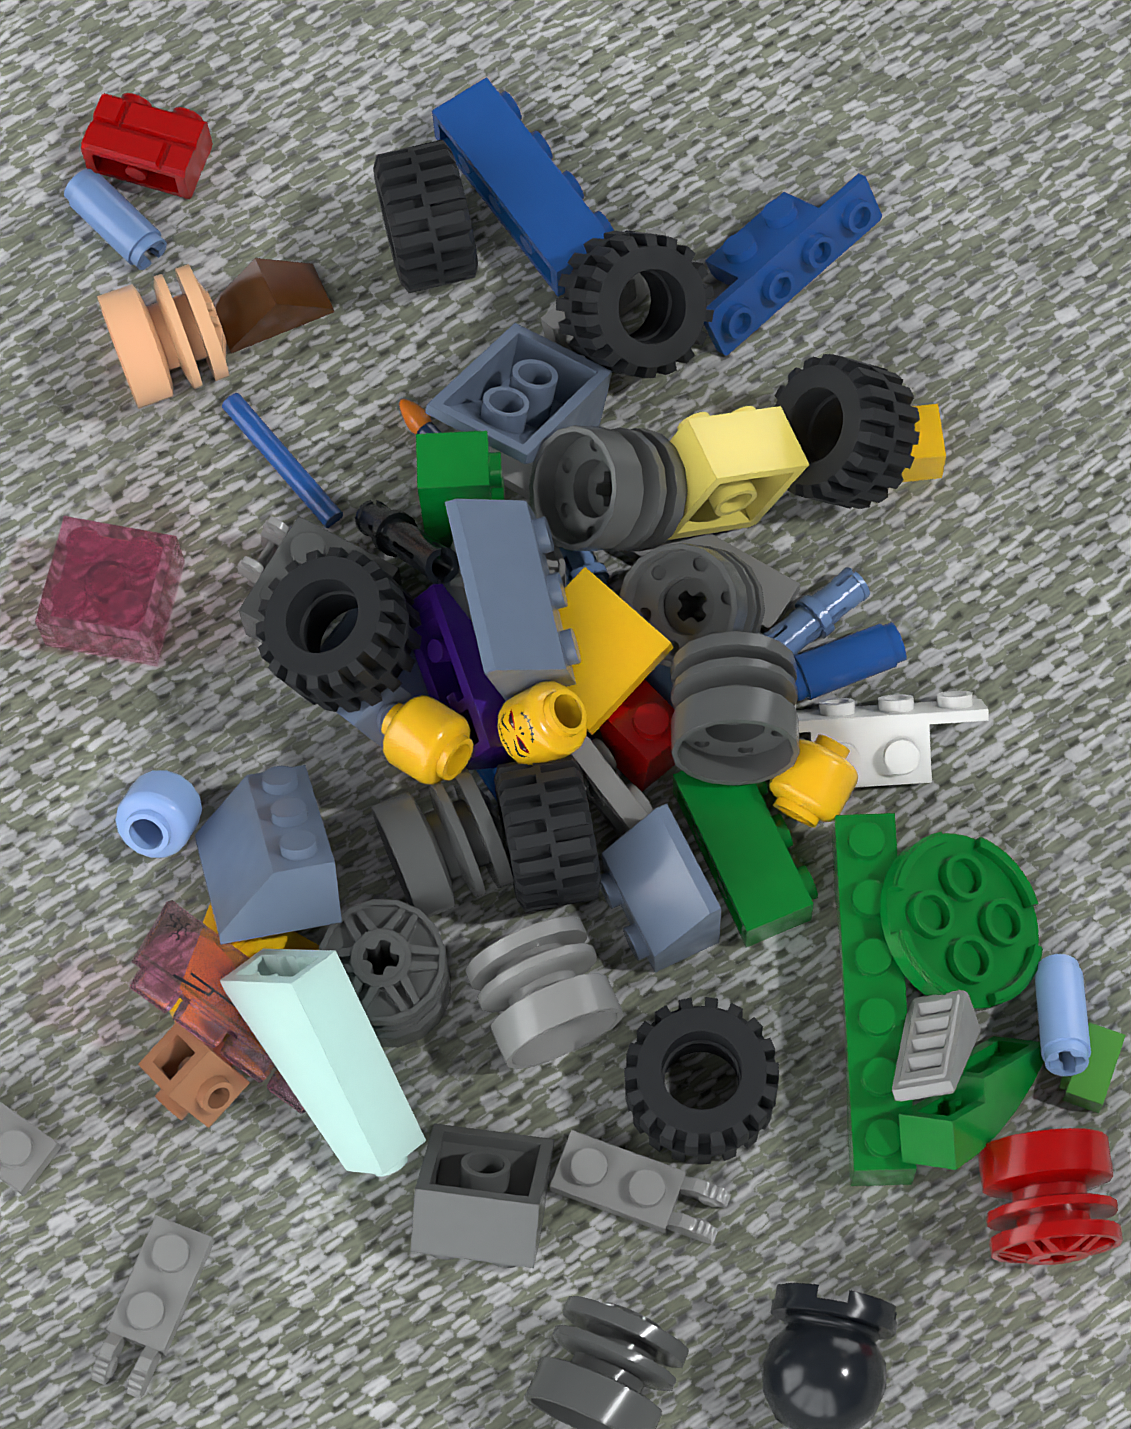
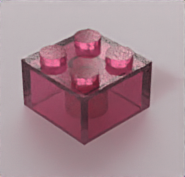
(110, 591)

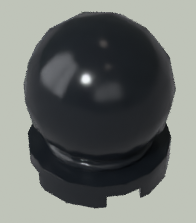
(826, 1359)

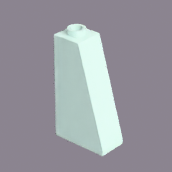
(327, 1054)

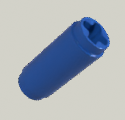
(848, 660)

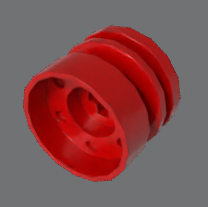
(1048, 1183)

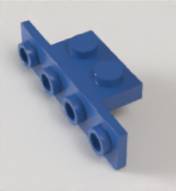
(782, 255)

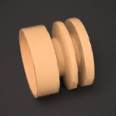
(164, 335)

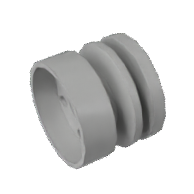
(543, 992)

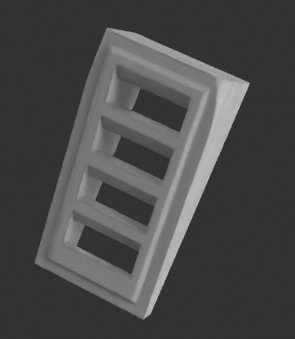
(935, 1045)

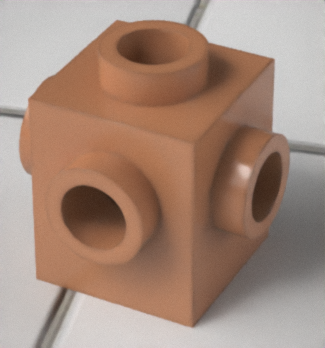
(192, 1076)

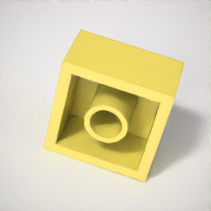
(735, 467)

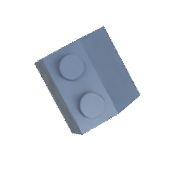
(660, 892)

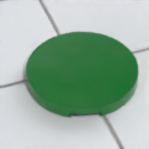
(961, 919)

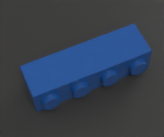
(518, 178)

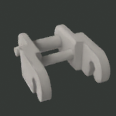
(271, 538)

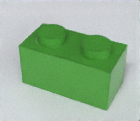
(1091, 1086)

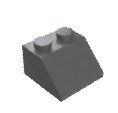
(481, 1196)

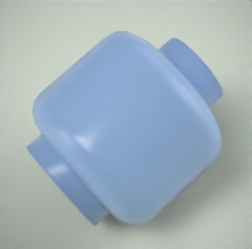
(158, 814)

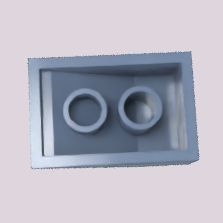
(523, 393)

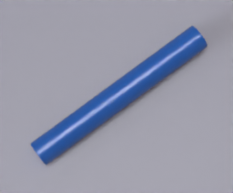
(282, 460)

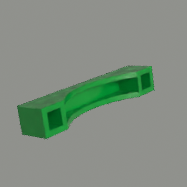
(871, 999)

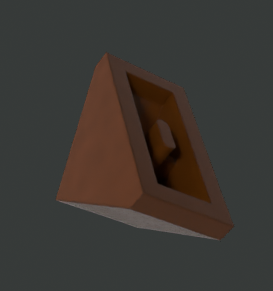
(270, 300)

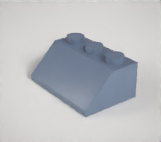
(512, 593)
(269, 858)

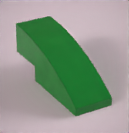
(958, 1125)

